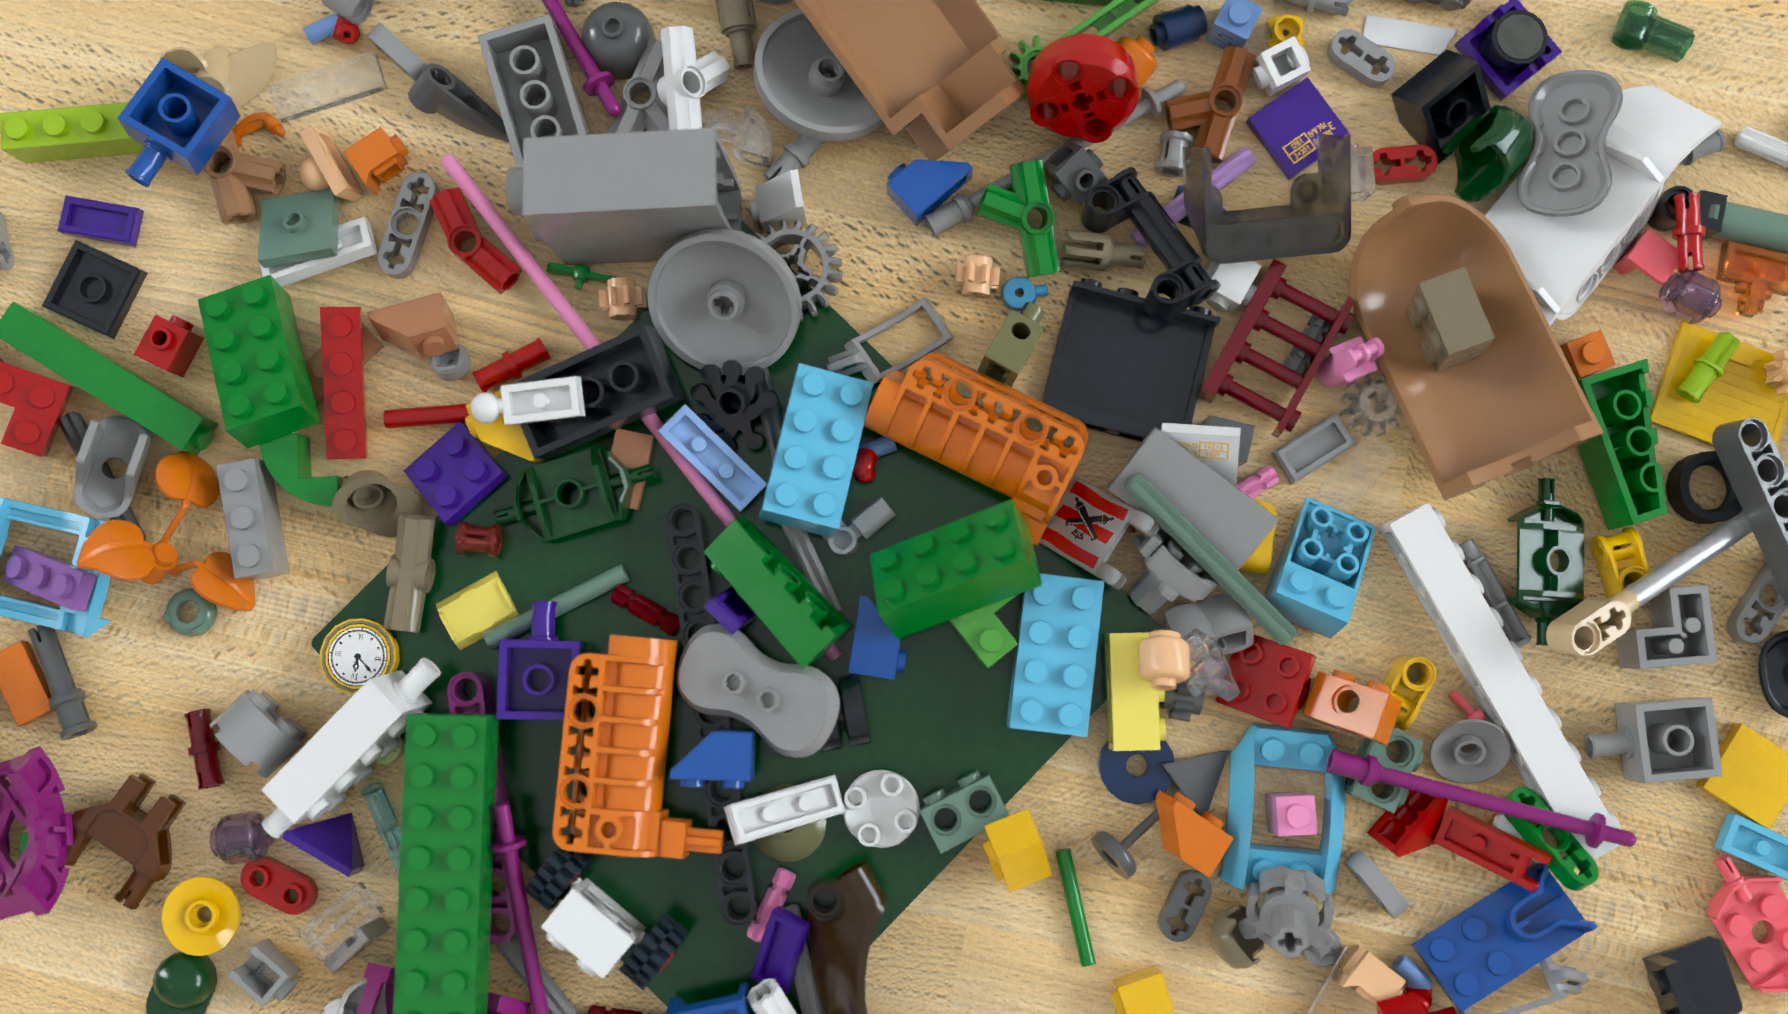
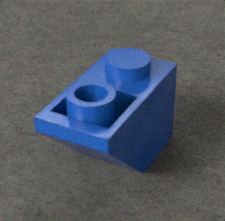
(720, 756)

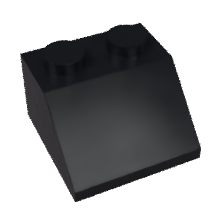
(1441, 100)

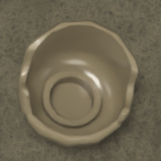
(1229, 941)

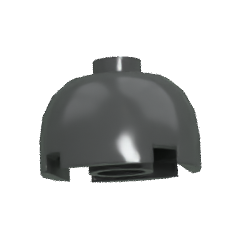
(617, 38)

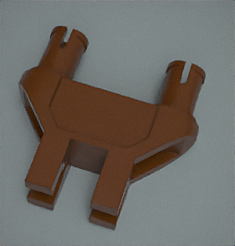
(131, 834)

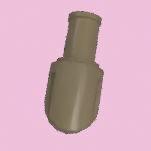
(738, 23)
(1106, 252)

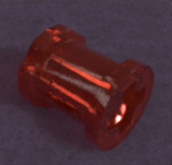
(478, 539)

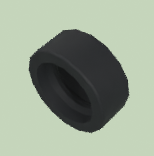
(1681, 499)

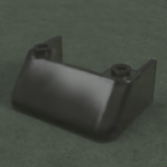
(1311, 225)

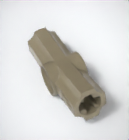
(410, 573)

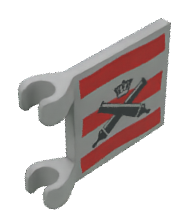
(1089, 528)

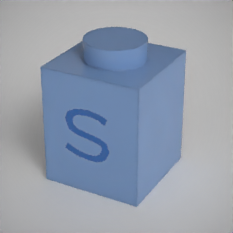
(1234, 23)

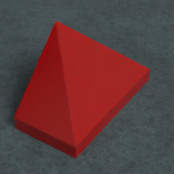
(1411, 825)

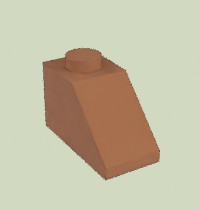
(417, 326)

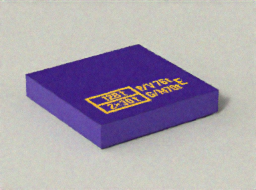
(1291, 127)

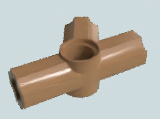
(244, 173)

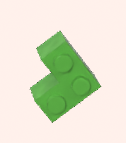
(985, 633)

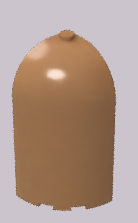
(1490, 410)

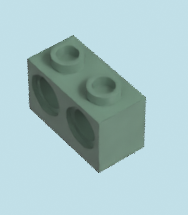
(1407, 761)
(968, 821)

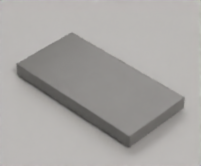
(1205, 498)

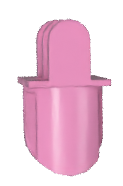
(1350, 361)

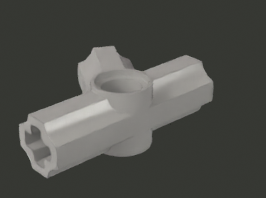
(652, 114)

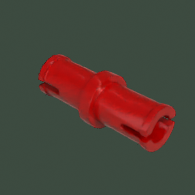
(1688, 232)
(511, 365)

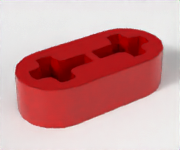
(1399, 157)

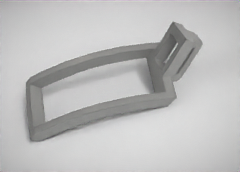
(863, 361)
(1555, 976)

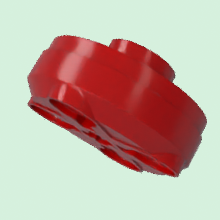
(1082, 87)

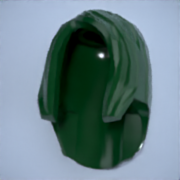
(1489, 151)

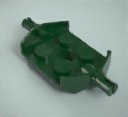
(603, 497)
(1540, 532)

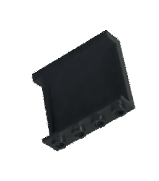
(1122, 366)

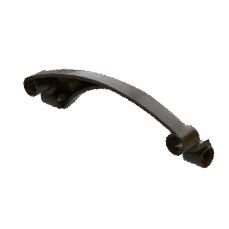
(843, 937)

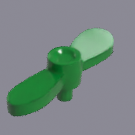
(580, 273)

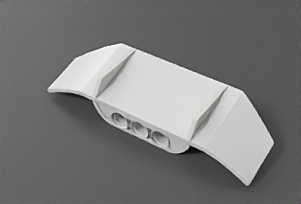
(1574, 253)

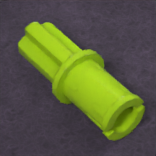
(1708, 367)

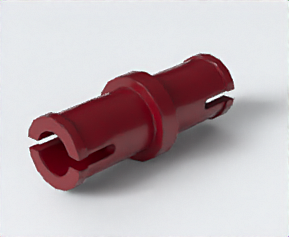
(204, 749)

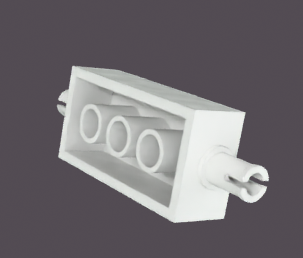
(347, 747)

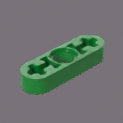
(1566, 842)

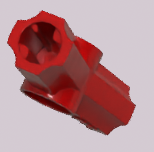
(461, 225)

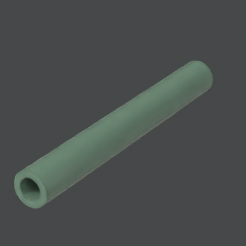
(565, 602)

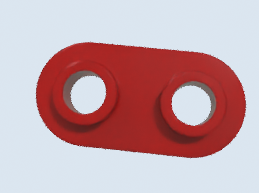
(277, 883)

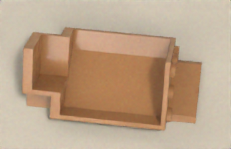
(921, 64)

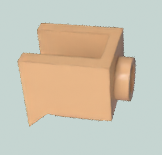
(1369, 977)

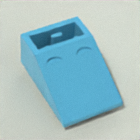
(1320, 577)

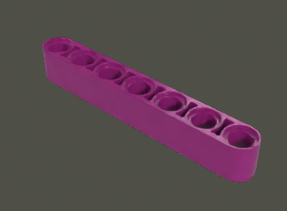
(484, 704)

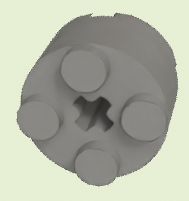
(257, 732)

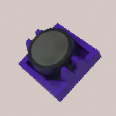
(1509, 47)

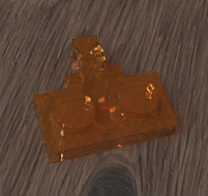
(1755, 273)

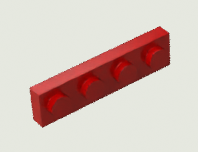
(343, 382)

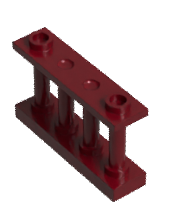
(1257, 318)

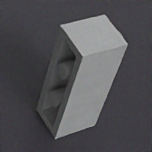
(252, 520)

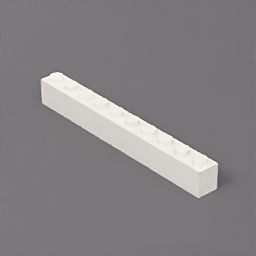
(1494, 667)

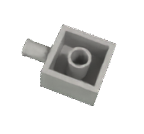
(1662, 740)

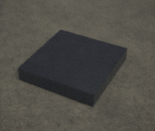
(94, 289)

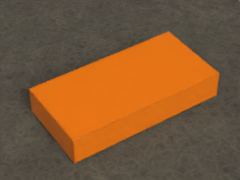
(23, 684)

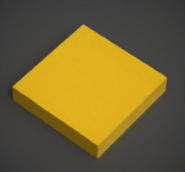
(1752, 776)

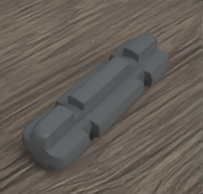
(1300, 358)

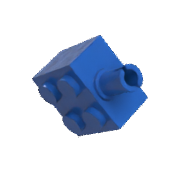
(176, 121)

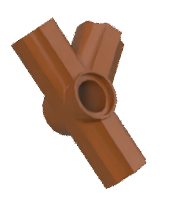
(1200, 110)

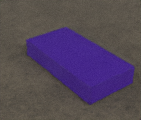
(100, 221)
(730, 610)
(781, 948)

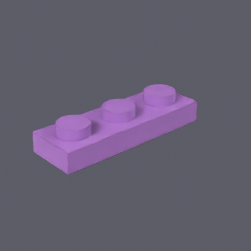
(49, 578)

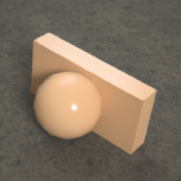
(327, 166)

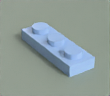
(712, 457)

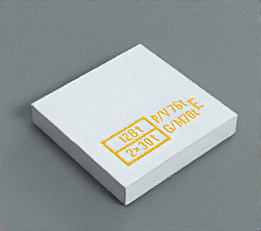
(1211, 444)

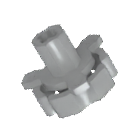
(1169, 573)
(1289, 917)

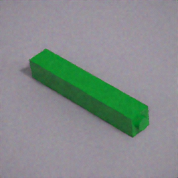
(106, 379)

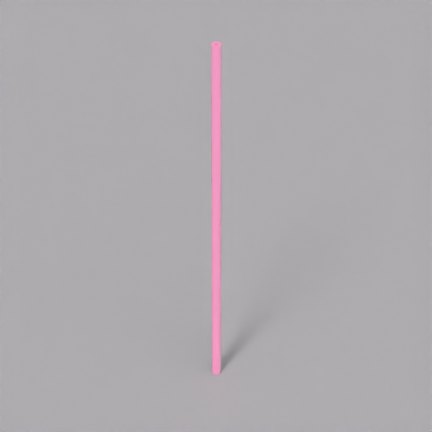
(583, 334)

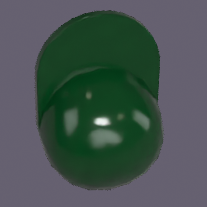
(182, 985)

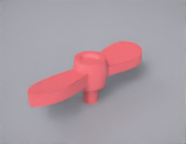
(1464, 705)

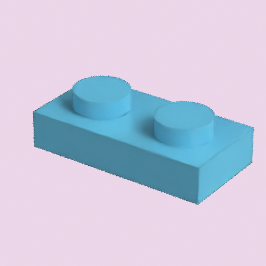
(1754, 845)

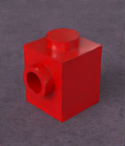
(169, 344)

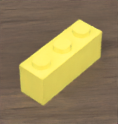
(1130, 700)

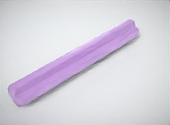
(1221, 176)

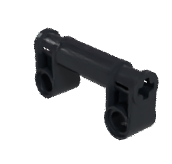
(1186, 278)

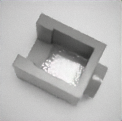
(266, 974)

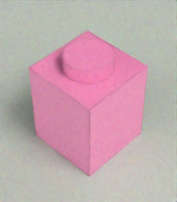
(1291, 813)

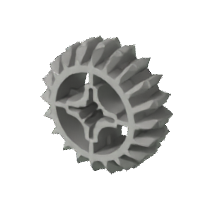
(806, 278)

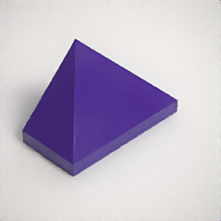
(332, 842)

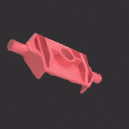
(1735, 911)

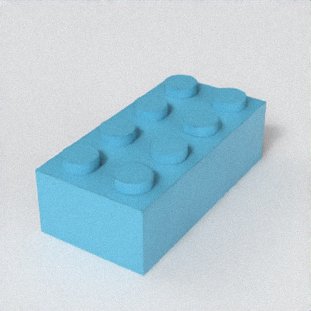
(816, 451)
(1055, 656)

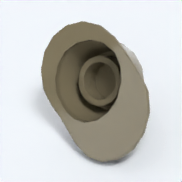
(374, 502)

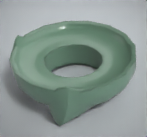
(202, 623)

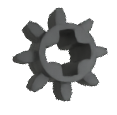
(1182, 703)

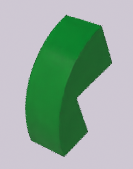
(290, 465)

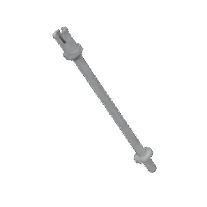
(963, 207)

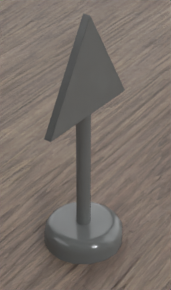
(1195, 780)

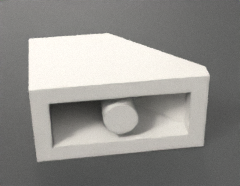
(779, 200)

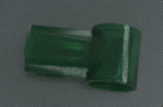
(1643, 29)

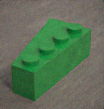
(1623, 457)
(777, 592)

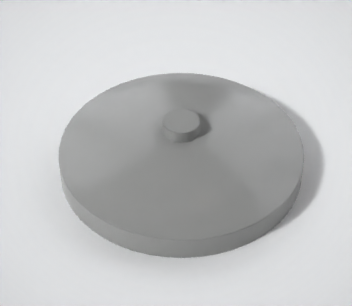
(807, 83)
(724, 299)

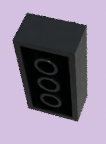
(619, 386)

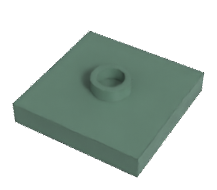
(298, 228)

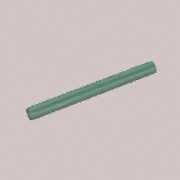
(1210, 559)

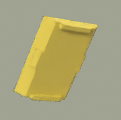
(476, 610)

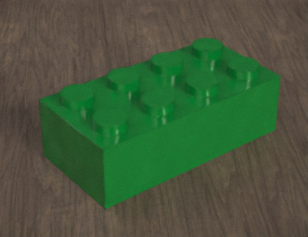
(258, 362)
(954, 569)

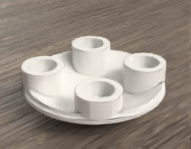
(881, 808)

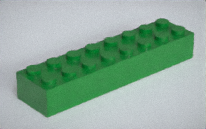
(446, 864)

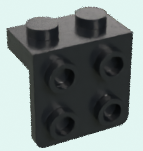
(1693, 979)

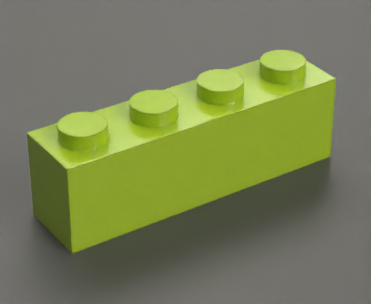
(66, 133)

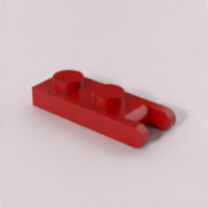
(1489, 847)

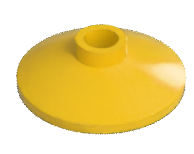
(184, 920)

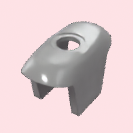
(105, 440)

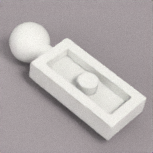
(531, 402)

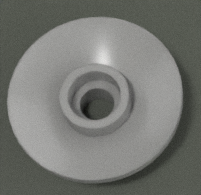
(1470, 763)

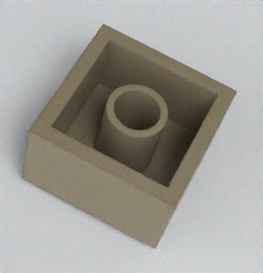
(1449, 320)

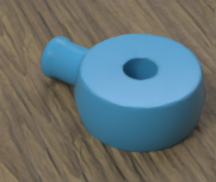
(1024, 286)

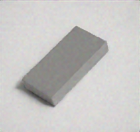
(1313, 448)

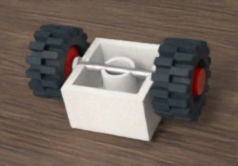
(596, 925)

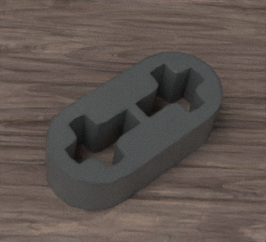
(1193, 909)

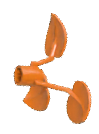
(121, 553)

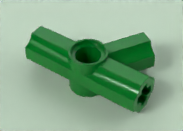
(1012, 210)

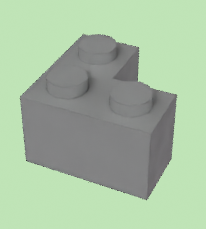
(1679, 633)

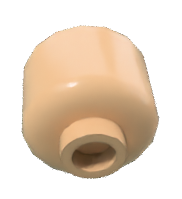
(1164, 659)

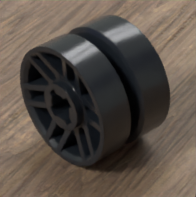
(851, 716)

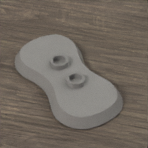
(1570, 128)
(779, 700)

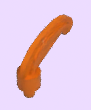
(256, 122)

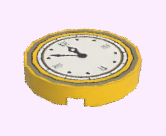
(357, 653)

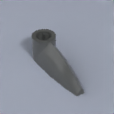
(444, 93)

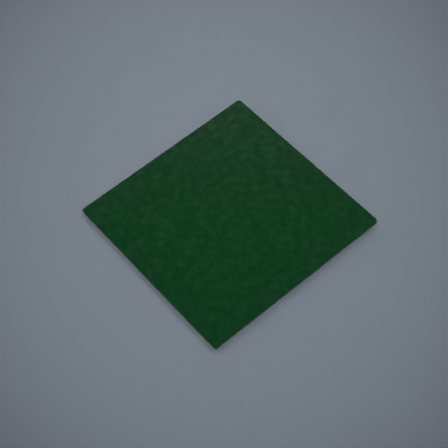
(926, 724)

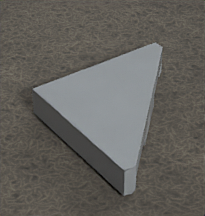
(354, 945)

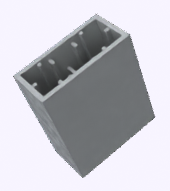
(623, 192)

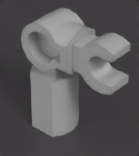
(863, 525)

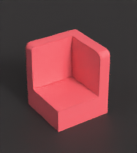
(1649, 255)

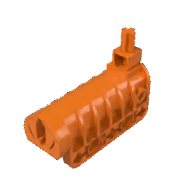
(978, 438)
(625, 756)

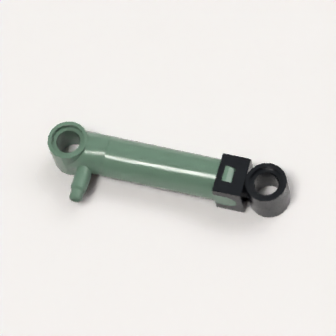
(1727, 220)

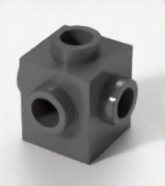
(1074, 172)

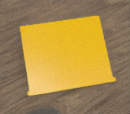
(1728, 399)

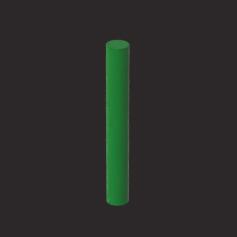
(1075, 907)

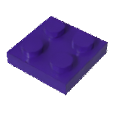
(455, 474)

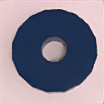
(1135, 788)

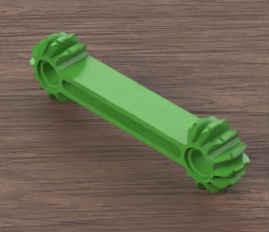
(1105, 21)

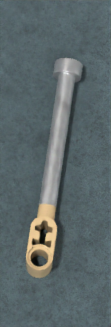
(1577, 629)

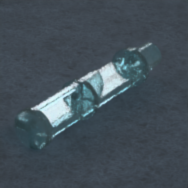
(385, 820)

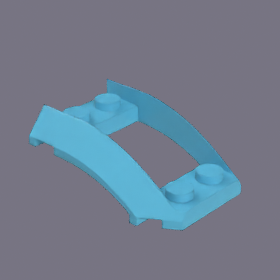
(47, 615)
(1285, 749)

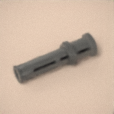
(65, 698)

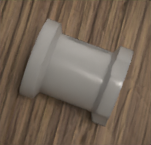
(1171, 153)

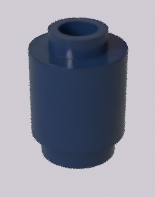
(1178, 27)

